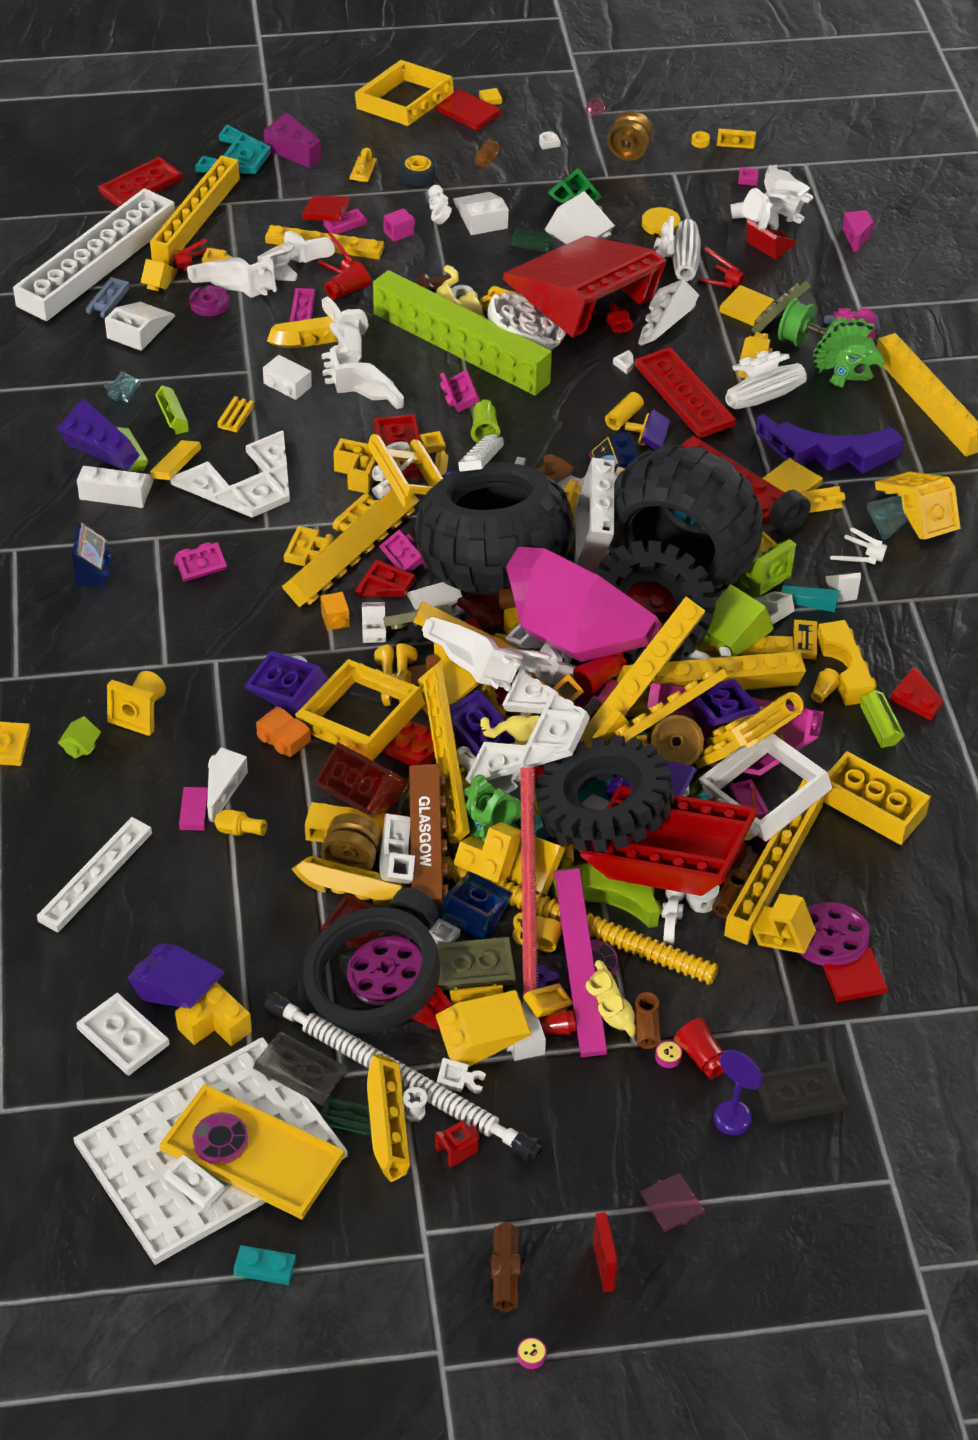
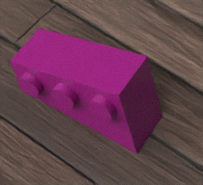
(293, 141)

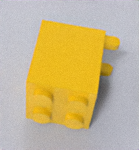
(458, 683)

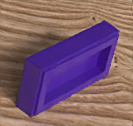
(655, 430)

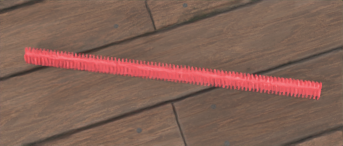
(528, 880)

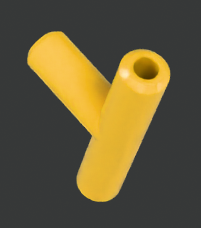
(637, 428)

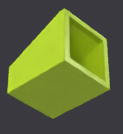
(738, 622)

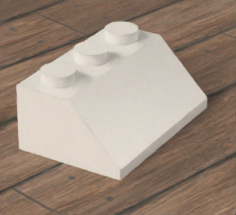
(113, 486)

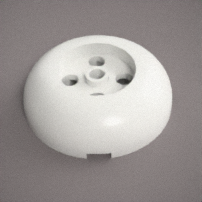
(521, 317)

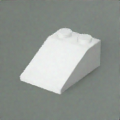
(482, 212)

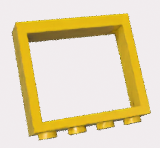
(369, 96)
(337, 685)

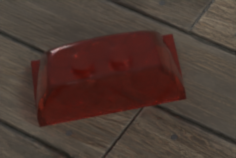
(360, 781)

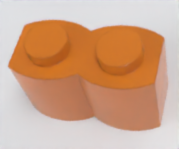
(283, 731)

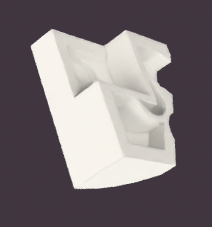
(777, 605)

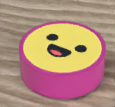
(668, 1054)
(531, 1353)

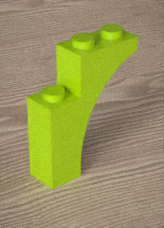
(630, 897)

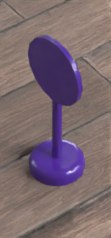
(732, 1115)

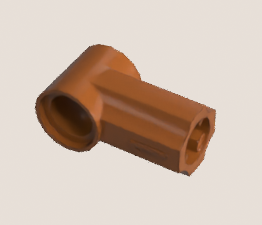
(647, 1020)

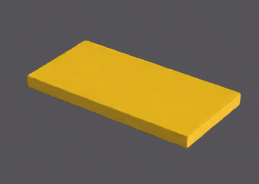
(279, 1160)

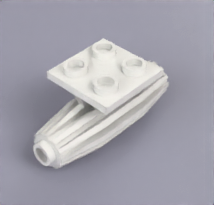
(682, 246)
(764, 379)

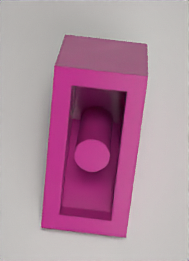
(857, 228)

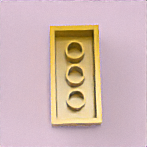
(876, 798)

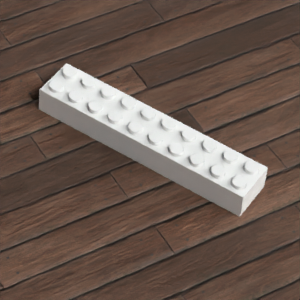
(93, 255)

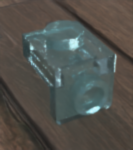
(122, 387)

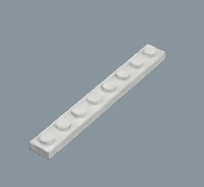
(481, 453)

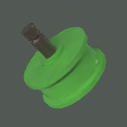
(798, 323)

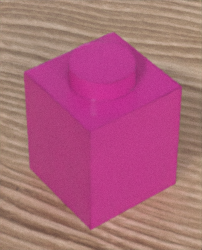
(399, 224)

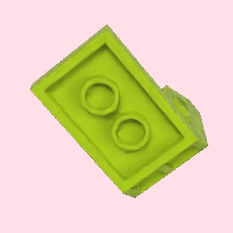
(768, 569)

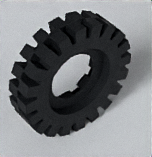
(665, 568)
(642, 809)

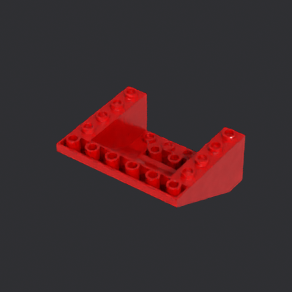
(577, 274)

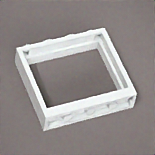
(598, 498)
(743, 758)

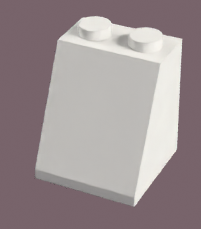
(579, 218)

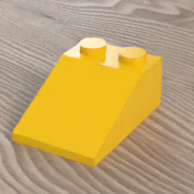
(482, 1027)

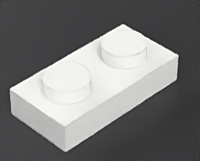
(194, 1181)

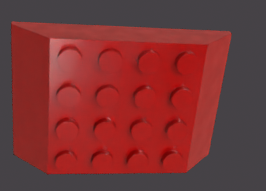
(685, 853)

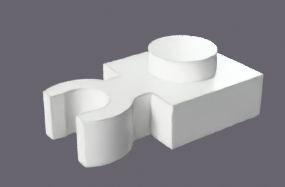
(454, 1076)

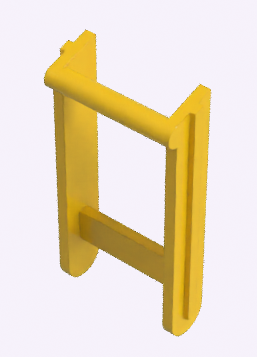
(386, 457)

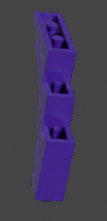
(829, 450)

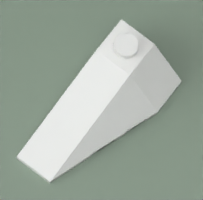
(667, 308)

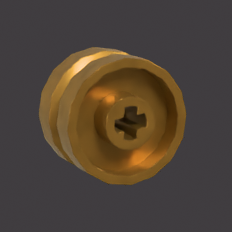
(630, 135)
(689, 735)
(352, 841)

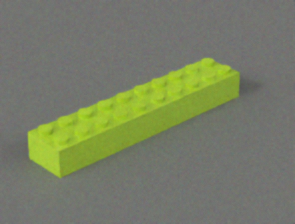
(462, 332)

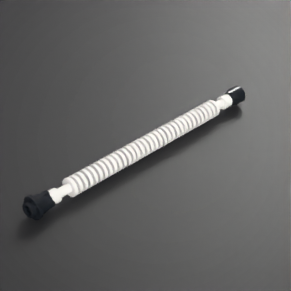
(437, 1095)

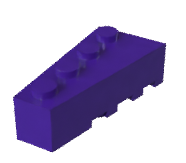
(96, 436)

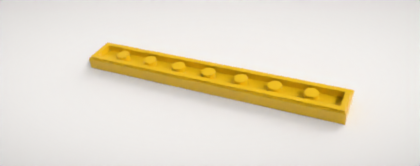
(446, 753)

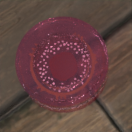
(595, 106)

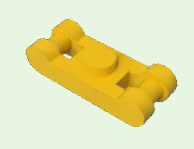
(354, 512)

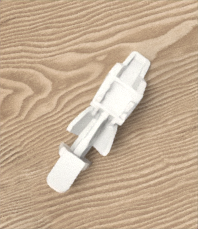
(783, 196)
(272, 265)
(344, 358)
(493, 664)

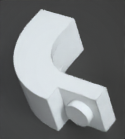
(394, 860)

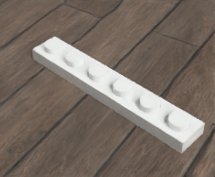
(94, 874)

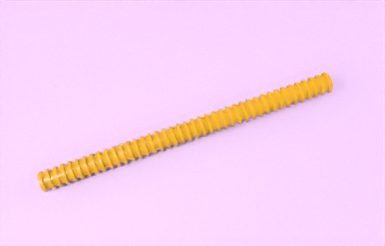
(610, 933)

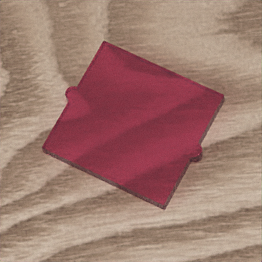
(672, 1202)

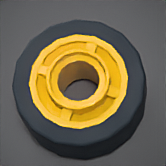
(418, 169)

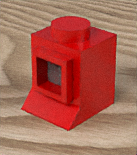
(459, 1141)

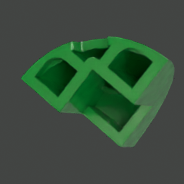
(573, 186)

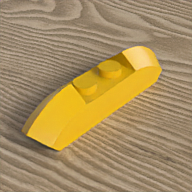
(302, 333)
(344, 878)
(387, 1117)

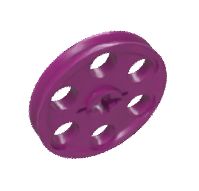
(840, 937)
(377, 964)

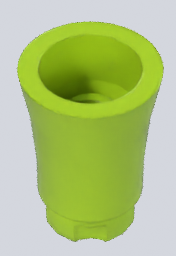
(484, 420)

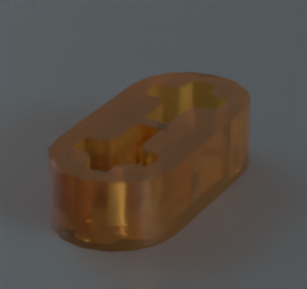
(487, 153)

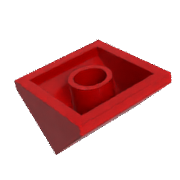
(768, 241)

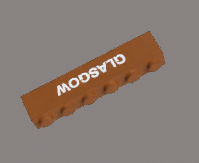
(427, 831)

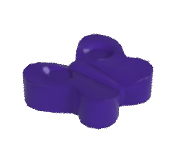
(546, 977)

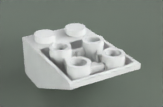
(136, 324)

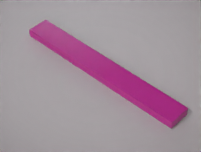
(579, 962)

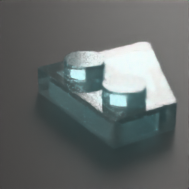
(887, 515)

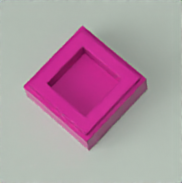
(748, 176)

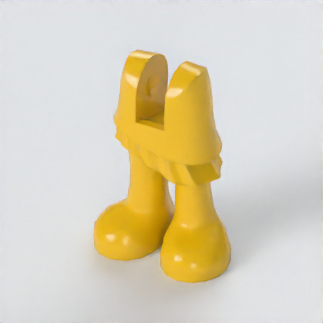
(385, 657)

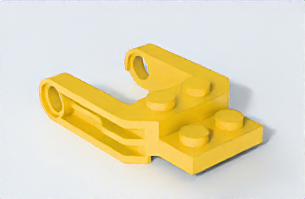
(749, 729)

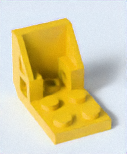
(926, 501)

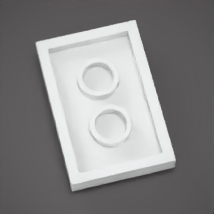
(122, 1034)

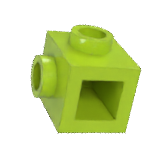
(79, 737)

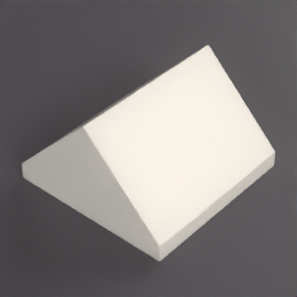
(435, 596)

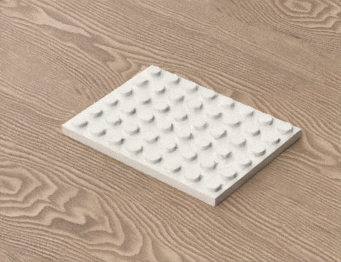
(132, 1168)

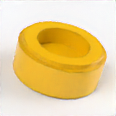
(700, 139)

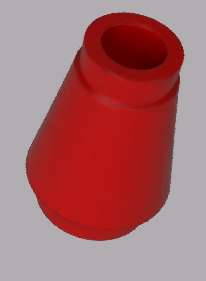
(559, 1023)

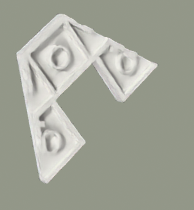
(251, 495)
(552, 738)

